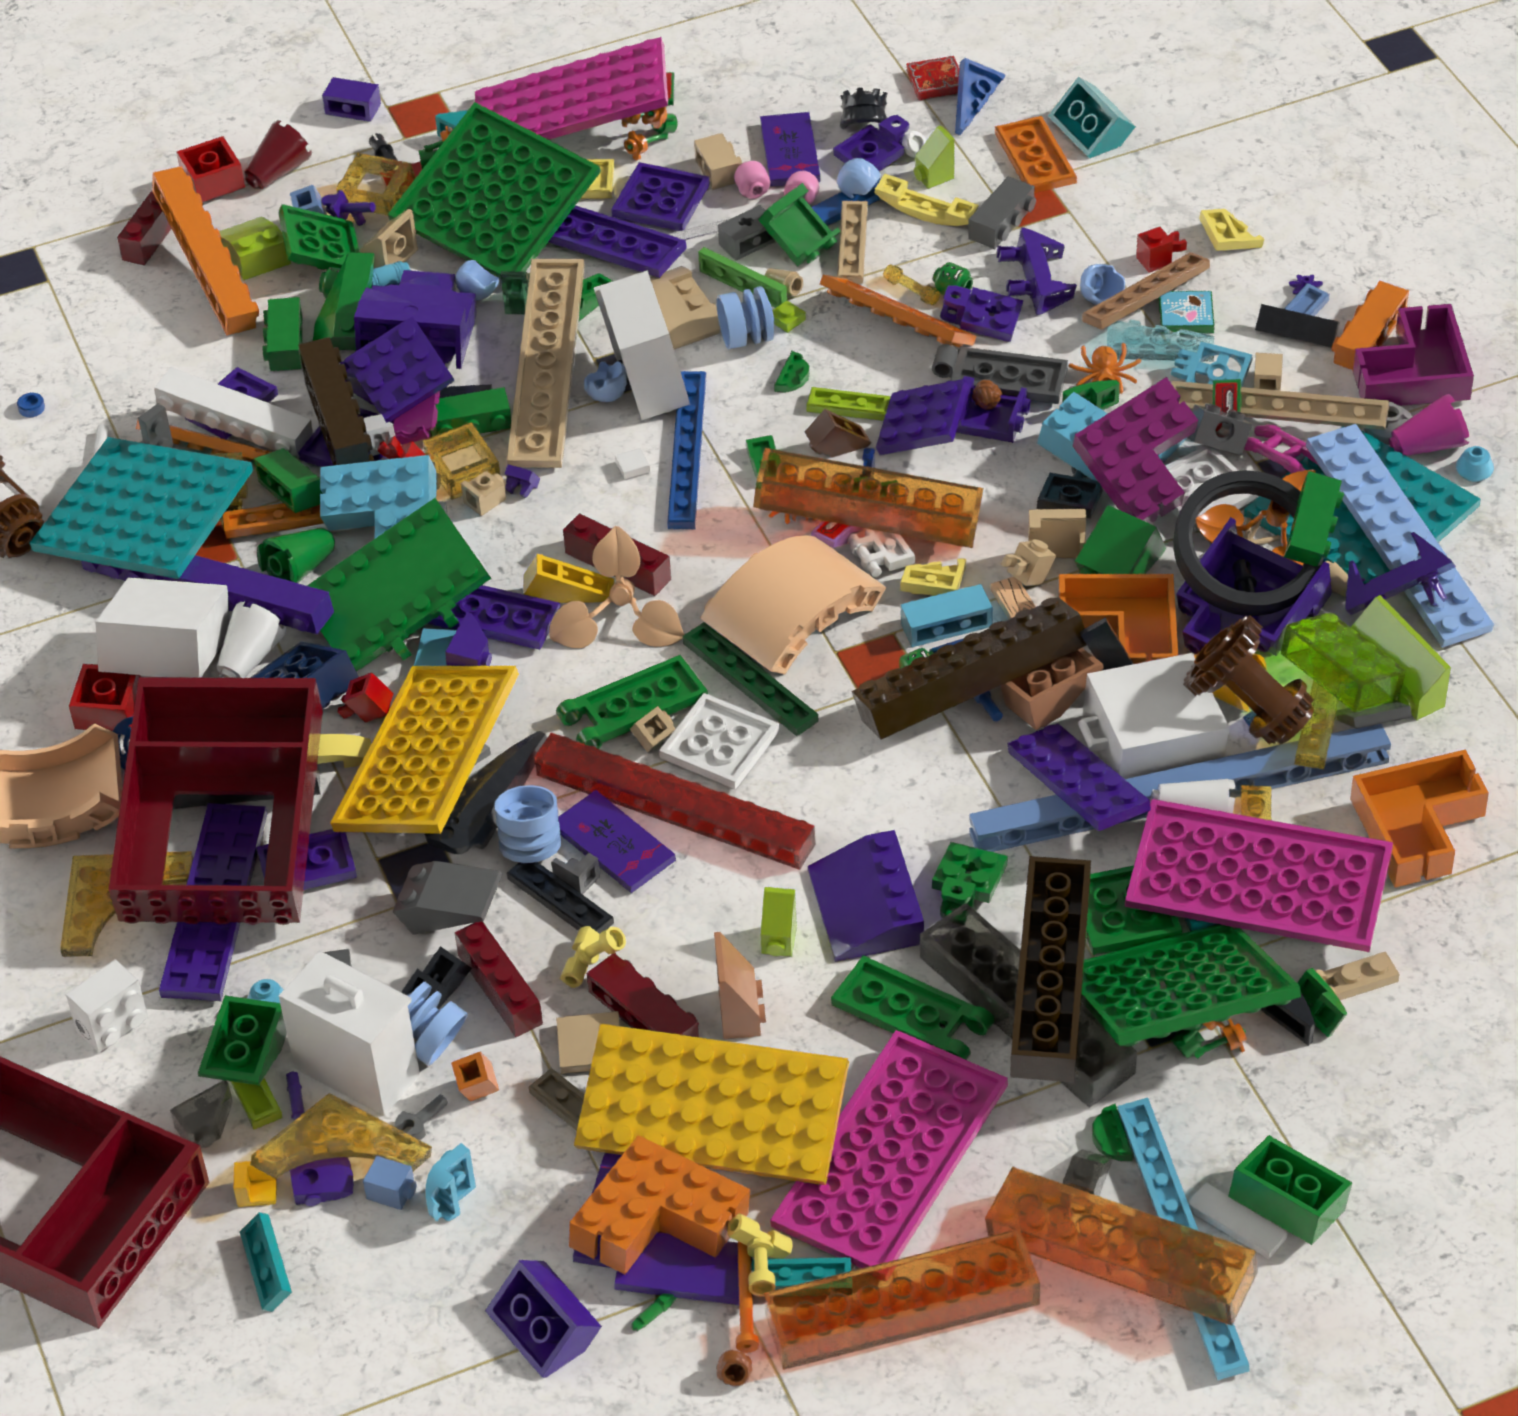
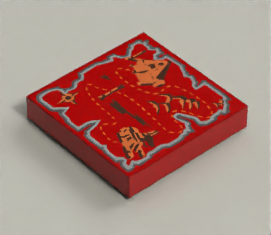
(934, 77)

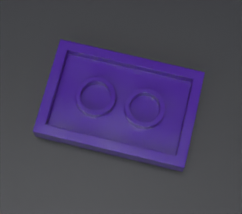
(244, 383)
(327, 859)

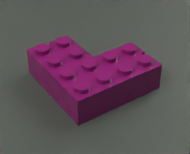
(1422, 365)
(1126, 446)

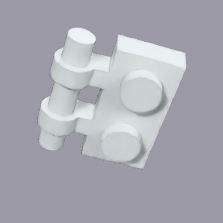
(889, 550)

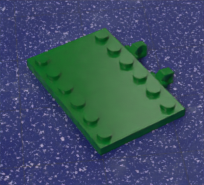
(399, 585)

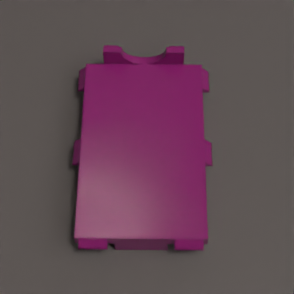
(417, 421)

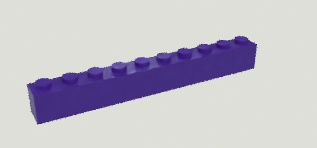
(291, 602)

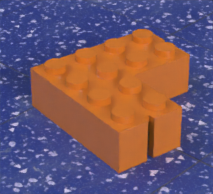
(1134, 604)
(1412, 805)
(651, 1193)

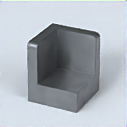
(578, 874)

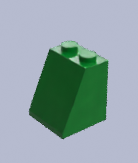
(1120, 545)

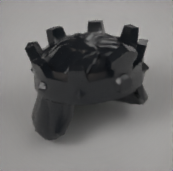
(863, 107)

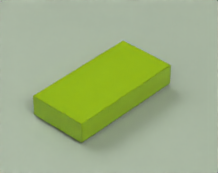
(257, 1103)

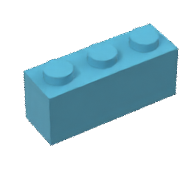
(946, 615)

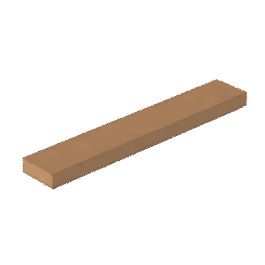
(1145, 290)

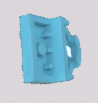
(449, 1183)

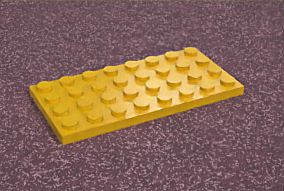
(425, 749)
(714, 1102)

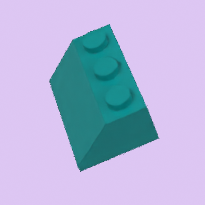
(1091, 119)

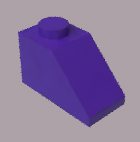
(468, 645)

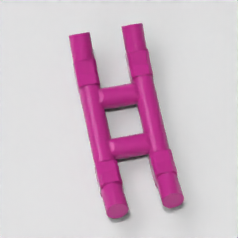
(1277, 437)

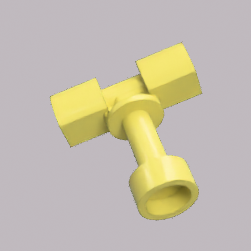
(588, 946)
(759, 1247)

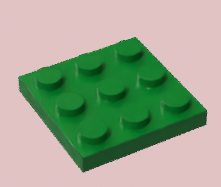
(316, 237)
(1119, 927)

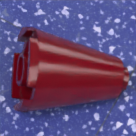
(277, 155)

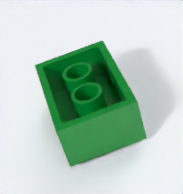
(1290, 1189)

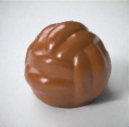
(986, 394)
(734, 1368)

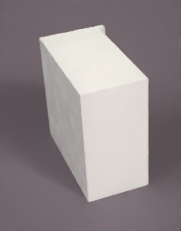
(642, 343)
(162, 628)
(1149, 720)
(350, 1032)

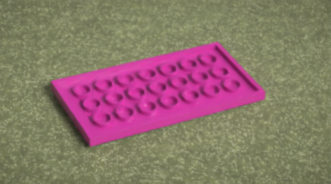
(584, 91)
(1260, 875)
(892, 1152)

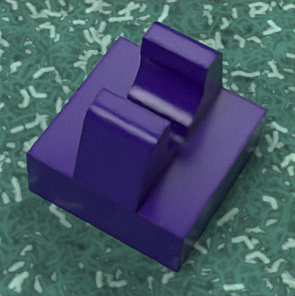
(518, 476)

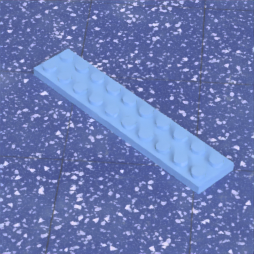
(1388, 523)

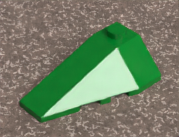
(339, 308)

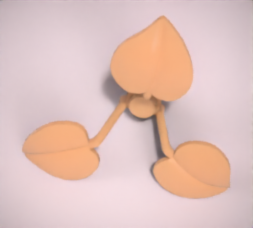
(617, 556)

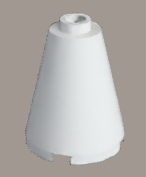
(248, 640)
(1201, 794)

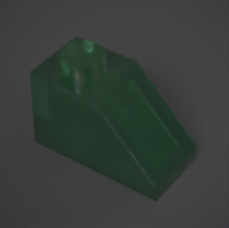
(514, 291)

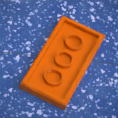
(1035, 154)

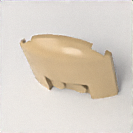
(685, 307)

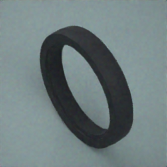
(1195, 574)

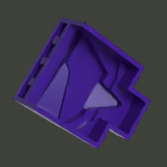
(433, 302)
(1270, 573)

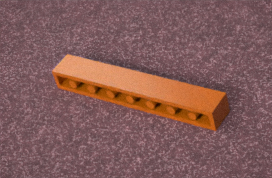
(205, 250)

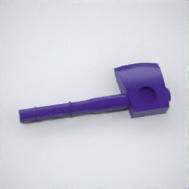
(320, 1179)

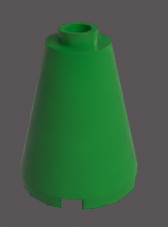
(295, 554)

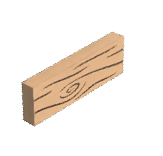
(1011, 596)

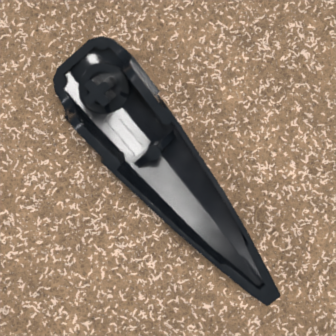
(473, 815)

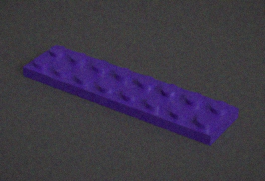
(223, 856)

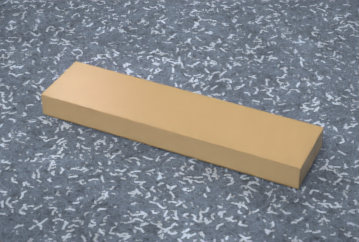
(852, 241)

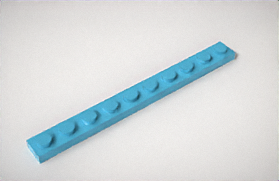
(1171, 1204)

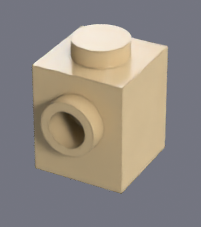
(653, 728)

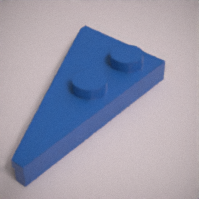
(974, 88)

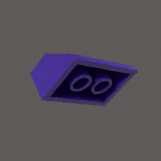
(542, 1317)

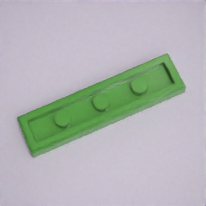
(739, 276)

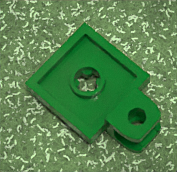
(961, 887)

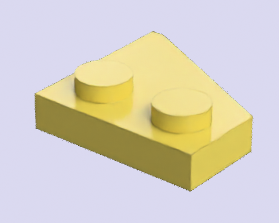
(1227, 231)
(932, 578)

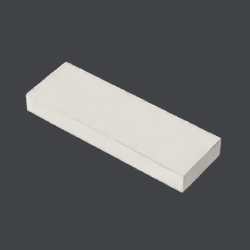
(1237, 1220)

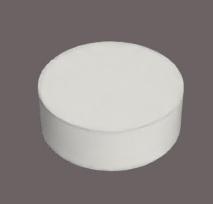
(913, 142)

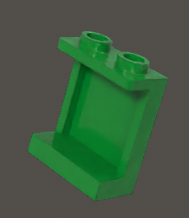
(798, 227)

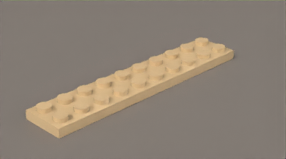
(546, 363)

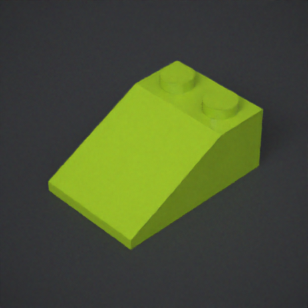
(255, 247)

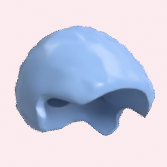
(857, 177)
(475, 279)
(1100, 283)
(607, 382)

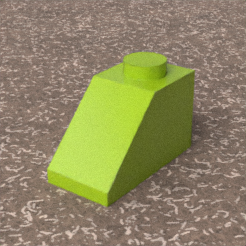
(935, 159)
(778, 921)

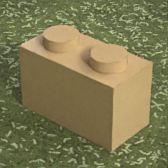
(717, 160)

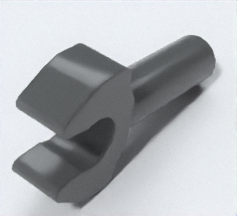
(417, 1120)

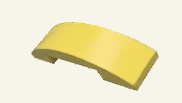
(923, 207)
(343, 747)

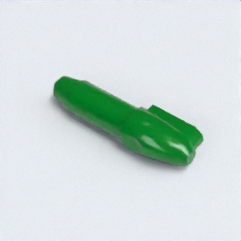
(660, 1305)

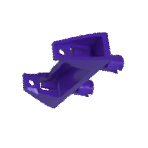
(1033, 257)
(1422, 571)

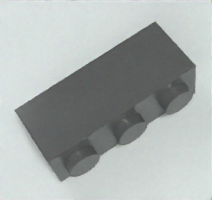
(1001, 212)

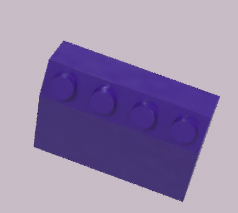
(867, 898)

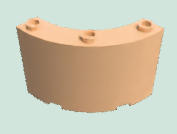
(787, 596)
(60, 789)

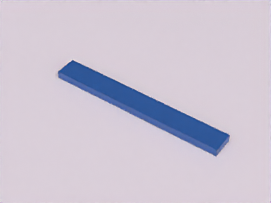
(687, 454)

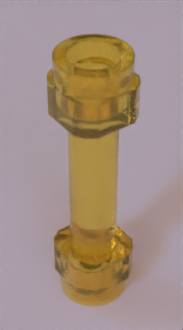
(895, 275)

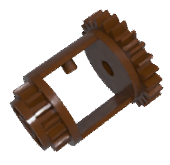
(18, 519)
(1229, 662)

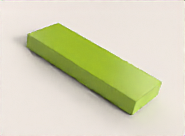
(848, 403)

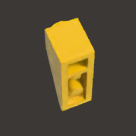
(564, 582)

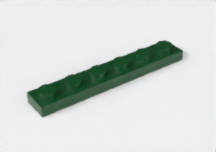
(750, 679)

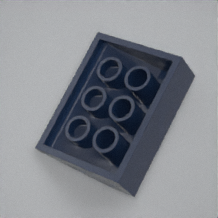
(308, 660)

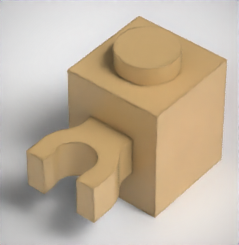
(1030, 562)

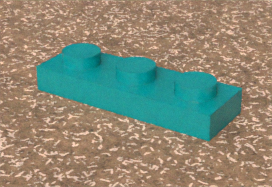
(265, 1262)
(802, 1270)

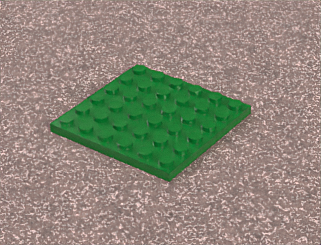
(495, 192)
(1182, 983)

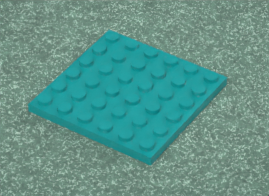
(1434, 498)
(142, 507)

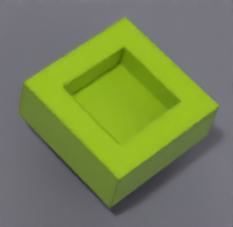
(788, 316)

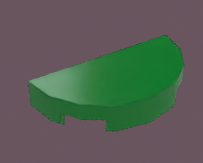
(793, 375)
(1110, 1135)

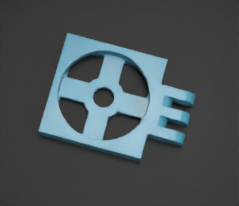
(1193, 363)

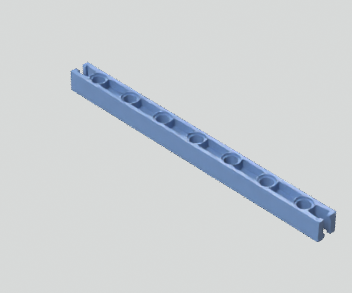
(1270, 766)

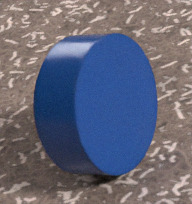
(31, 405)

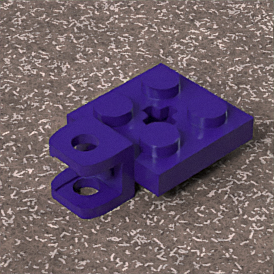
(881, 143)
(974, 308)

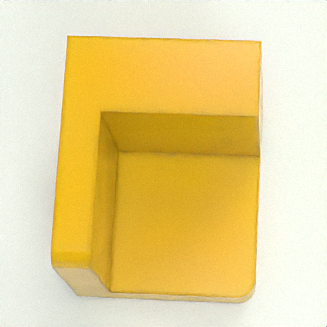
(253, 1186)

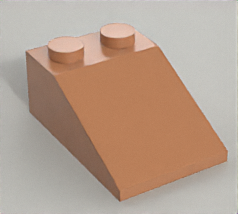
(1050, 689)
(737, 992)

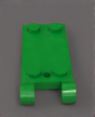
(624, 702)
(908, 1005)

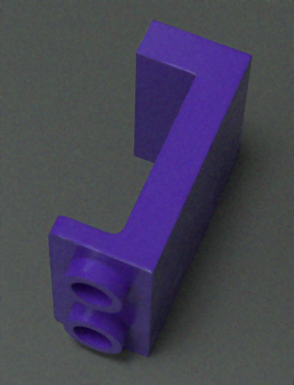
(998, 423)

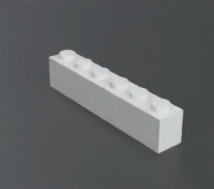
(232, 412)

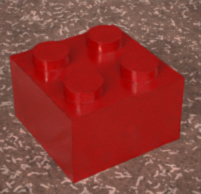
(212, 168)
(102, 698)

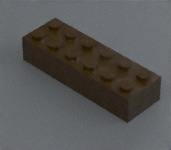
(333, 403)

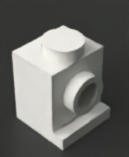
(378, 431)

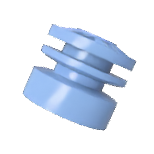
(750, 317)
(527, 824)
(433, 1027)

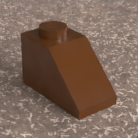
(835, 435)

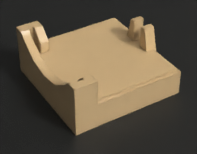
(1060, 529)

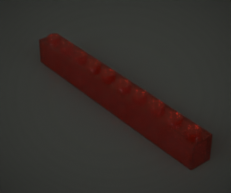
(676, 800)

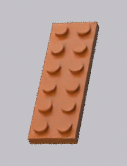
(901, 313)

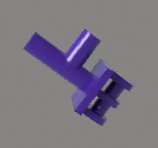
(339, 207)

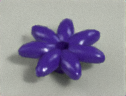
(1302, 281)

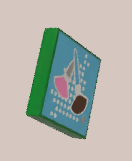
(1187, 311)

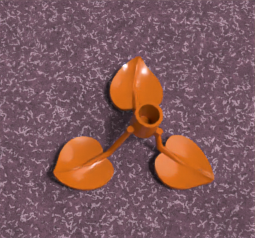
(1215, 518)

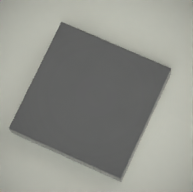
(1376, 715)

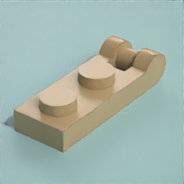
(1361, 975)

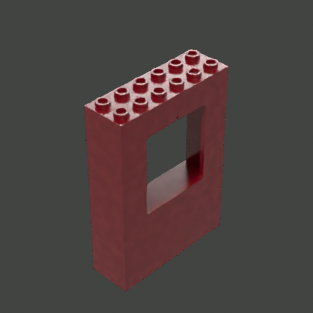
(216, 741)
(114, 1210)

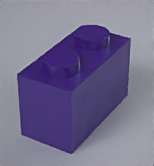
(351, 99)

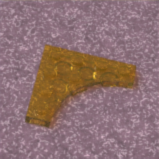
(90, 903)
(333, 1131)

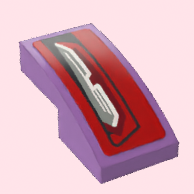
(834, 533)

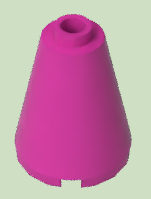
(1431, 429)

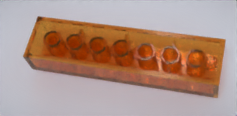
(868, 497)
(1125, 1245)
(901, 1299)

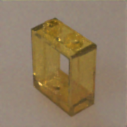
(400, 172)
(452, 442)

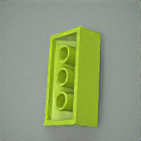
(1426, 672)

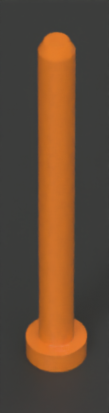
(747, 1340)

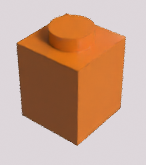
(475, 1076)

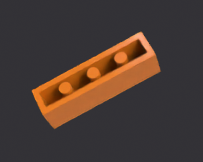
(1371, 322)

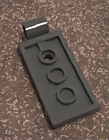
(1010, 371)

